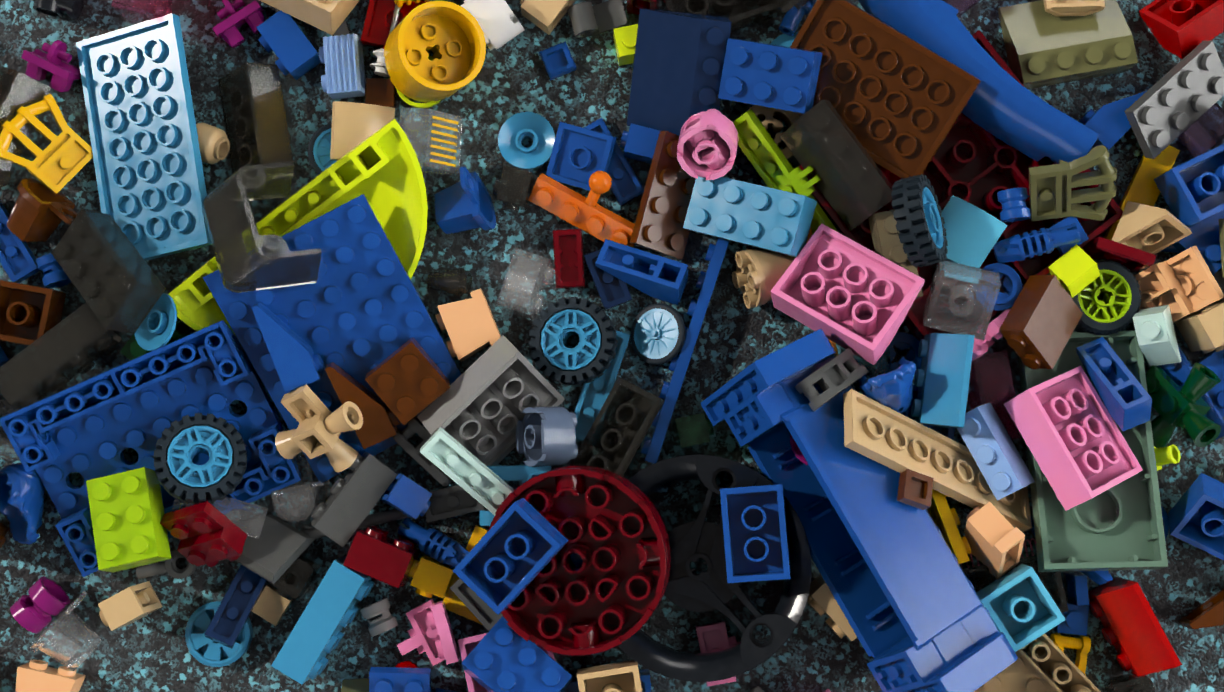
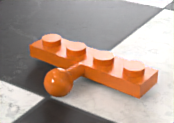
(581, 210)

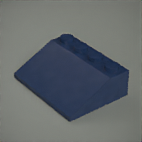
(676, 67)

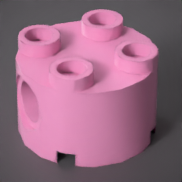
(707, 145)

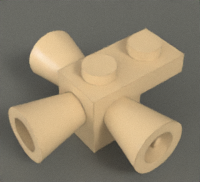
(318, 429)

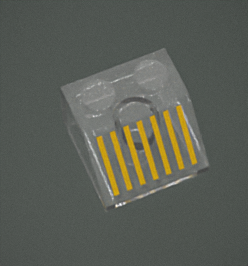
(434, 138)

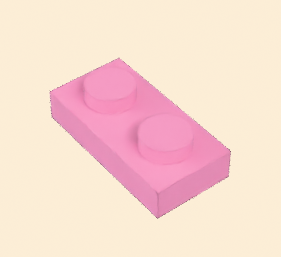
(439, 620)

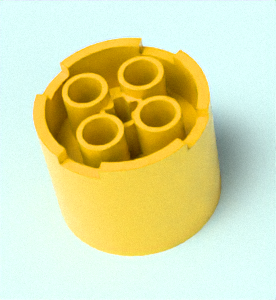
(453, 39)

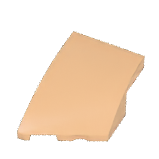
(1181, 283)

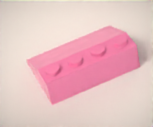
(847, 293)
(1073, 437)

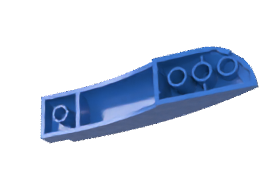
(999, 101)

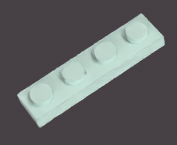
(466, 470)

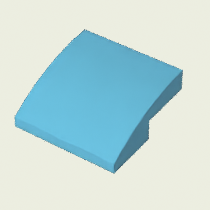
(969, 232)

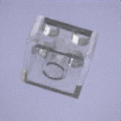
(525, 284)
(961, 299)

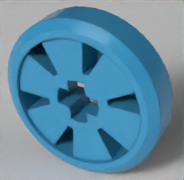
(208, 651)

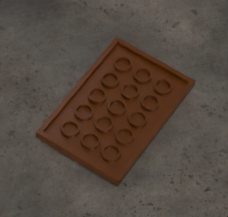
(884, 85)

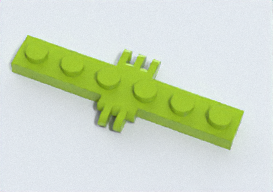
(774, 166)

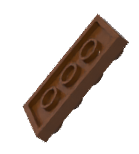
(664, 202)

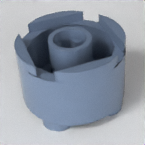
(547, 436)

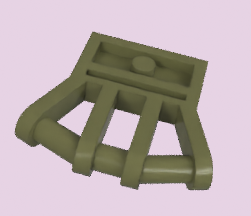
(1052, 185)

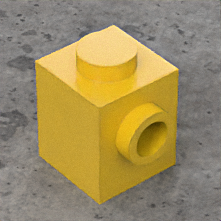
(431, 577)

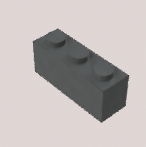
(352, 498)

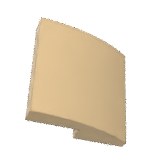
(354, 124)

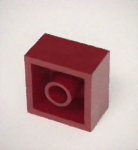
(382, 556)

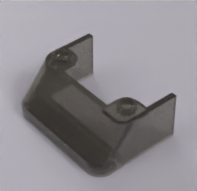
(242, 255)

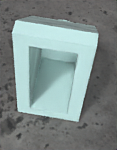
(1157, 335)

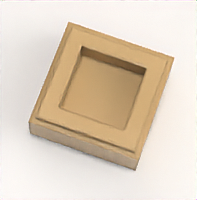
(271, 605)

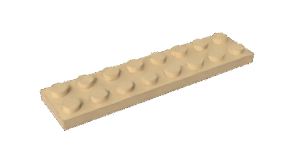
(907, 444)

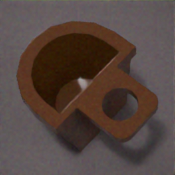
(38, 211)

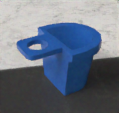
(465, 205)

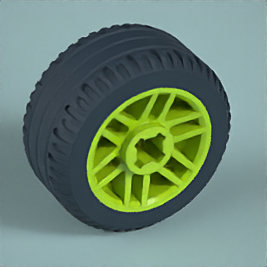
(1117, 303)

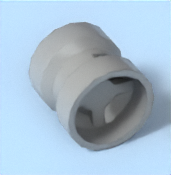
(382, 623)

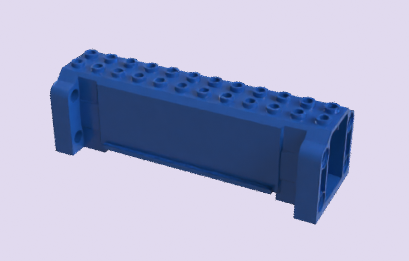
(873, 552)

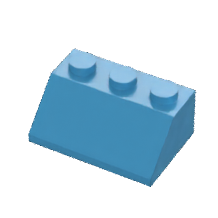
(943, 379)

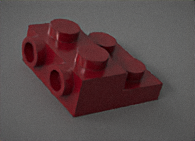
(204, 534)

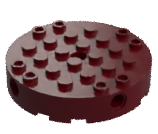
(622, 566)

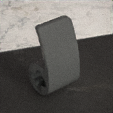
(596, 19)

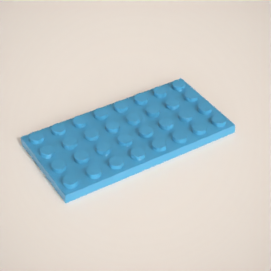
(145, 136)

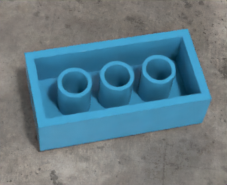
(750, 214)
(322, 621)

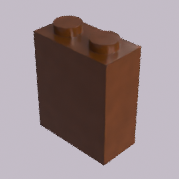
(1041, 321)

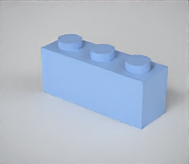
(994, 452)

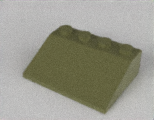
(1067, 48)

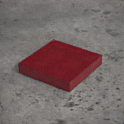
(1128, 256)

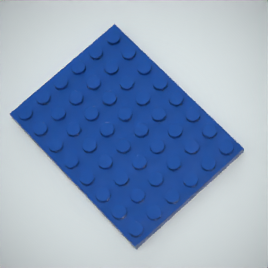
(350, 317)

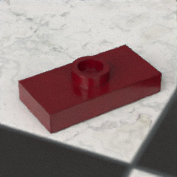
(568, 258)

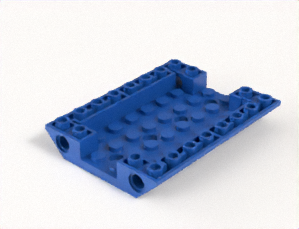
(130, 408)

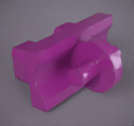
(229, 27)
(55, 60)

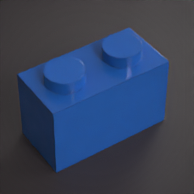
(289, 44)

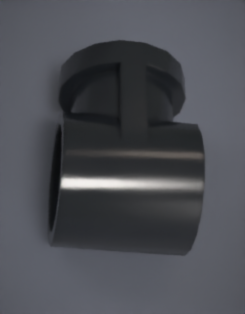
(57, 7)

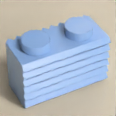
(343, 66)

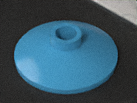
(524, 126)
(158, 325)

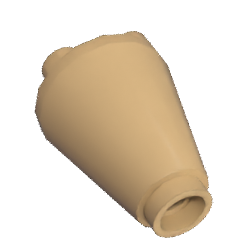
(758, 274)

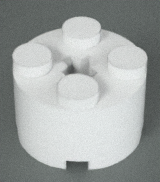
(495, 20)

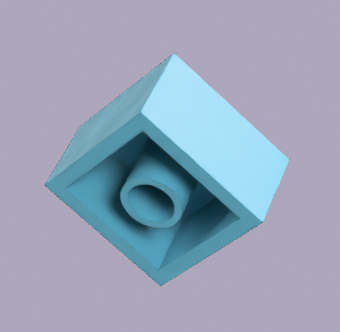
(1020, 606)

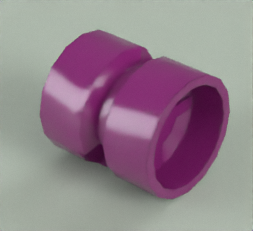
(35, 609)

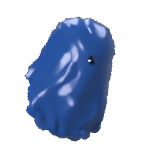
(892, 388)
(22, 502)

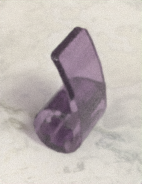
(1204, 131)

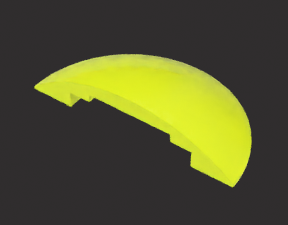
(380, 168)

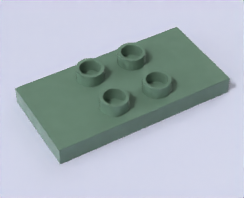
(1123, 523)

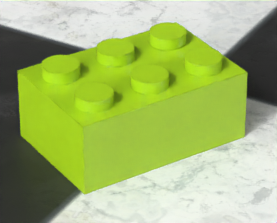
(127, 520)

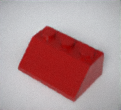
(1183, 23)
(1132, 627)

